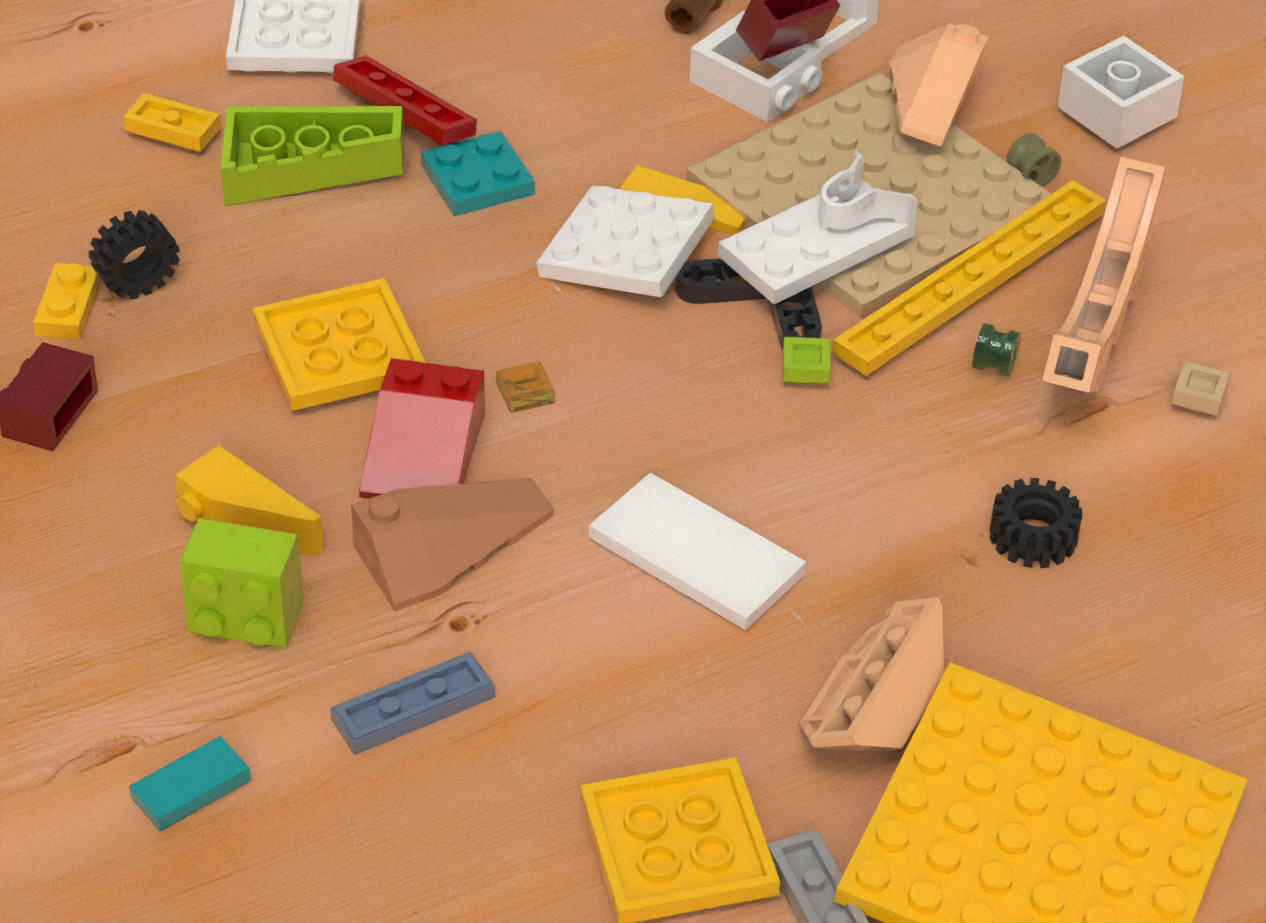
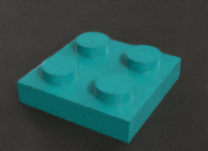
(477, 173)

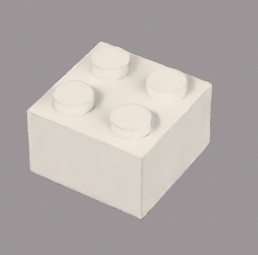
(1120, 91)

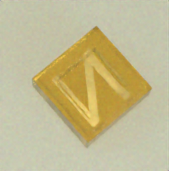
(525, 387)

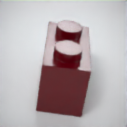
(781, 25)
(47, 396)

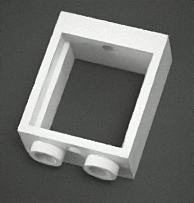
(716, 71)

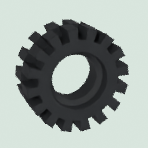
(123, 239)
(1030, 541)

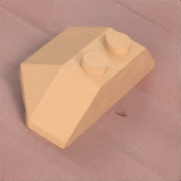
(881, 682)

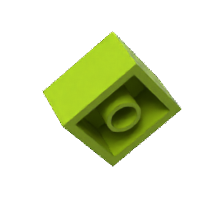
(242, 583)

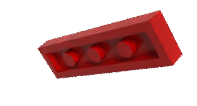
(420, 108)

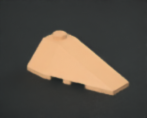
(934, 79)

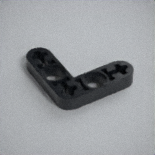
(698, 285)

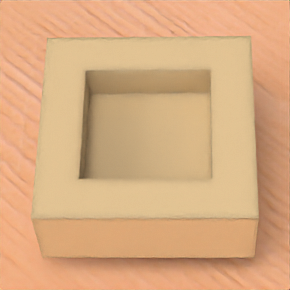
(1200, 388)

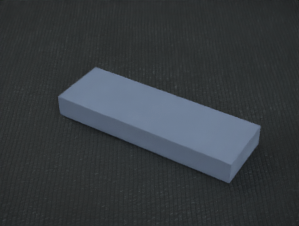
(412, 703)

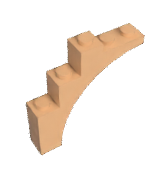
(1111, 280)

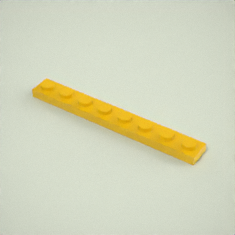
(968, 278)

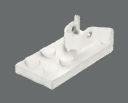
(821, 235)

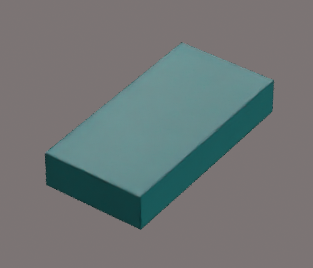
(190, 783)

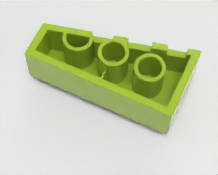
(307, 148)

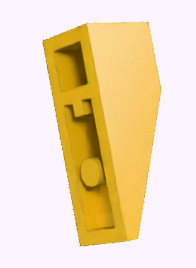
(232, 492)

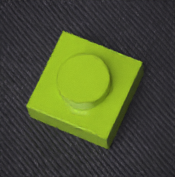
(806, 360)

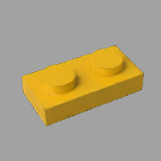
(172, 122)
(66, 301)

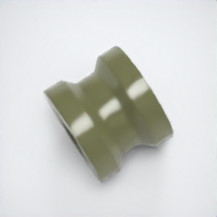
(1034, 159)

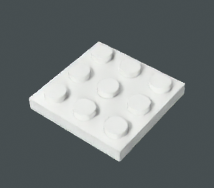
(292, 35)
(626, 240)

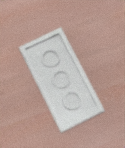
(697, 550)

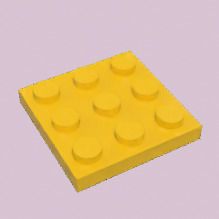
(334, 342)
(678, 841)

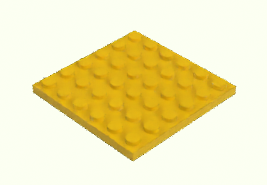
(1037, 818)

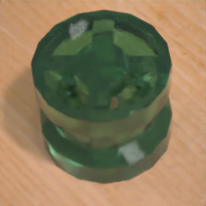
(996, 349)

